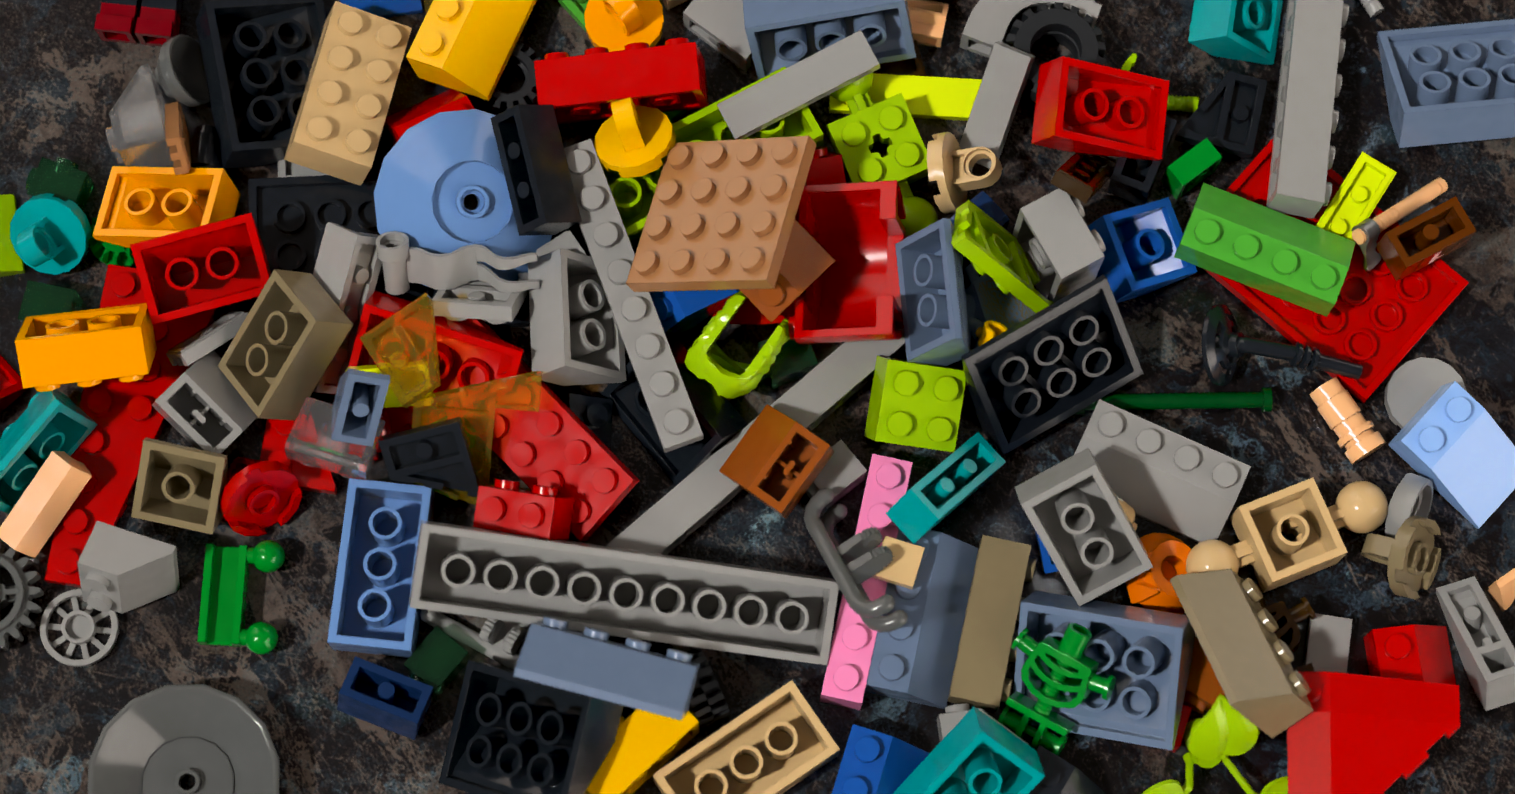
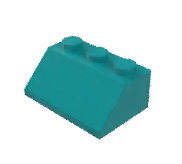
(1237, 28)
(46, 426)

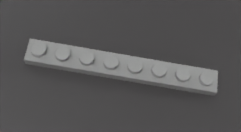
(632, 310)

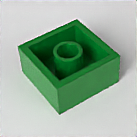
(1191, 169)

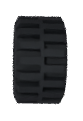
(1056, 27)

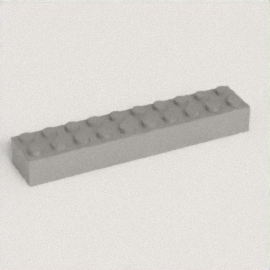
(624, 592)

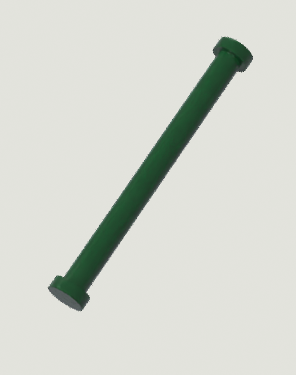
(1198, 400)

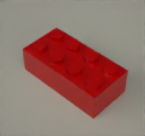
(654, 77)

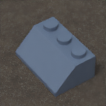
(933, 296)

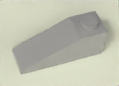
(1480, 642)

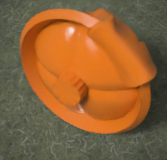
(1153, 587)

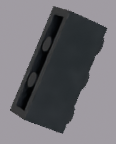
(536, 170)

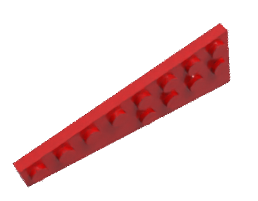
(123, 421)

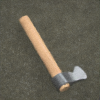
(1368, 231)

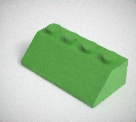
(1266, 250)

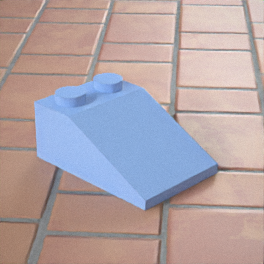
(1460, 451)

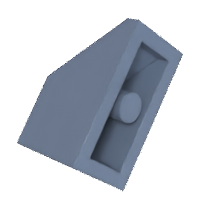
(358, 406)

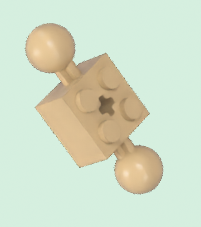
(1295, 511)

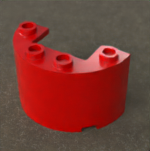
(861, 289)

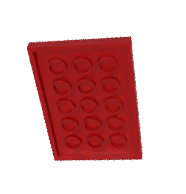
(1374, 314)

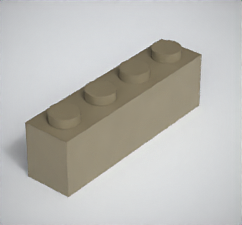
(991, 623)

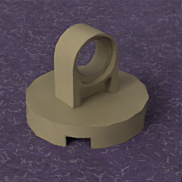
(1409, 555)

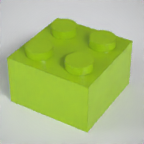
(915, 404)

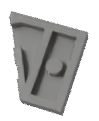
(479, 301)

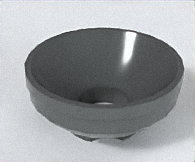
(182, 71)

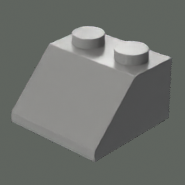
(125, 569)

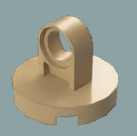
(953, 170)

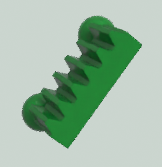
(225, 596)

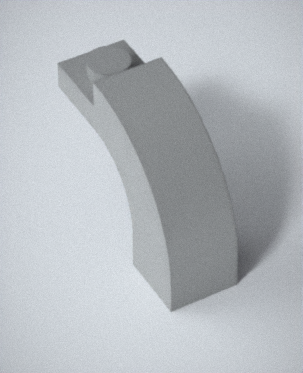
(993, 20)

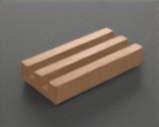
(177, 138)

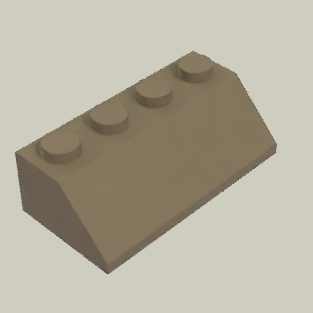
(1244, 648)

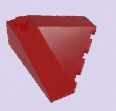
(463, 355)
(1366, 731)

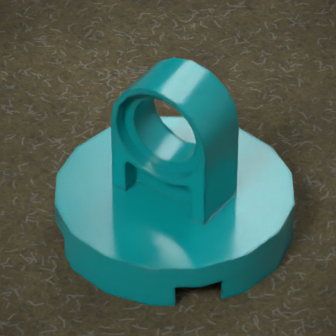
(50, 234)

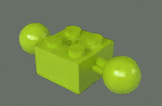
(890, 125)

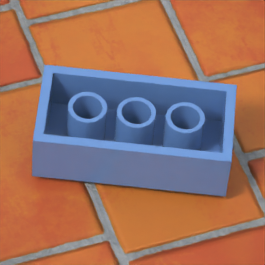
(377, 568)

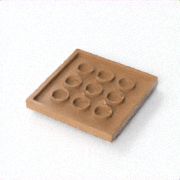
(722, 215)

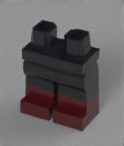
(145, 20)

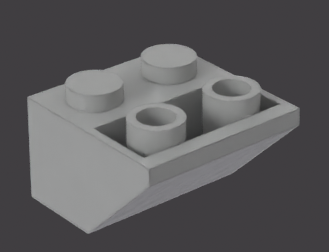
(205, 406)

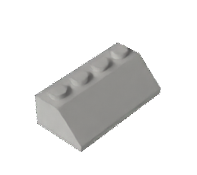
(1164, 473)

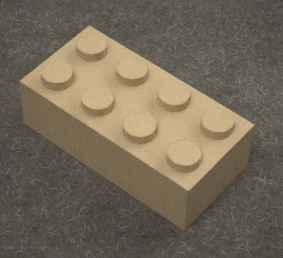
(348, 93)
(756, 752)

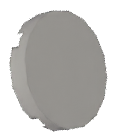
(1414, 385)

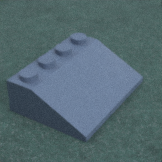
(1450, 82)
(1139, 646)

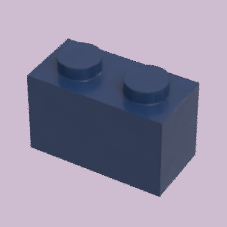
(384, 698)

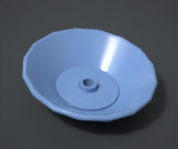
(432, 173)

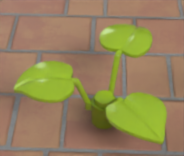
(1210, 741)

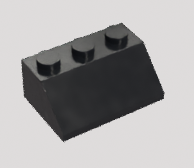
(714, 413)

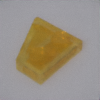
(407, 350)

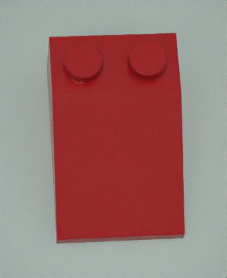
(1099, 110)

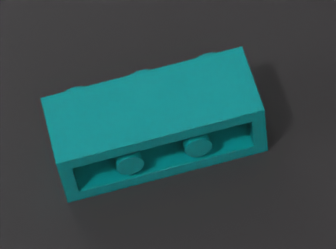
(945, 487)

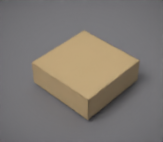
(904, 565)

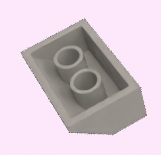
(572, 323)

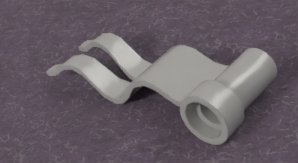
(446, 270)

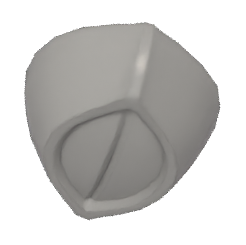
(1410, 498)

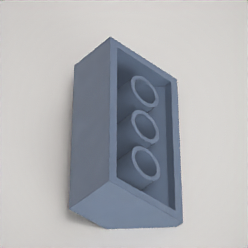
(792, 30)
(921, 656)
(608, 669)

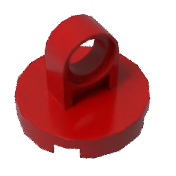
(259, 495)

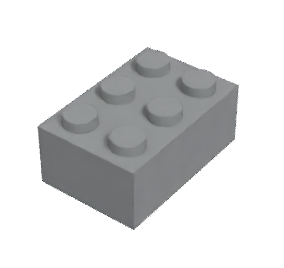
(1059, 244)
(1083, 527)

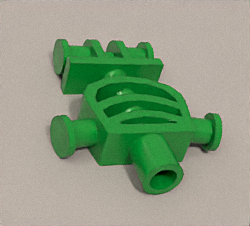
(1053, 664)

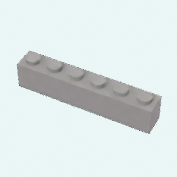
(1306, 107)

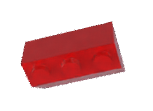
(201, 268)

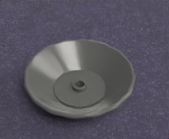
(183, 734)

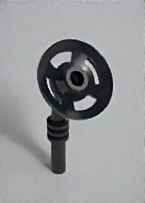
(1234, 344)

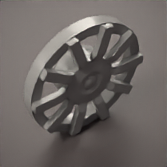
(78, 629)

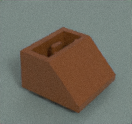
(777, 460)

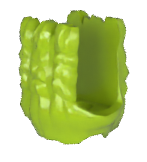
(728, 376)

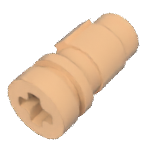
(1346, 420)

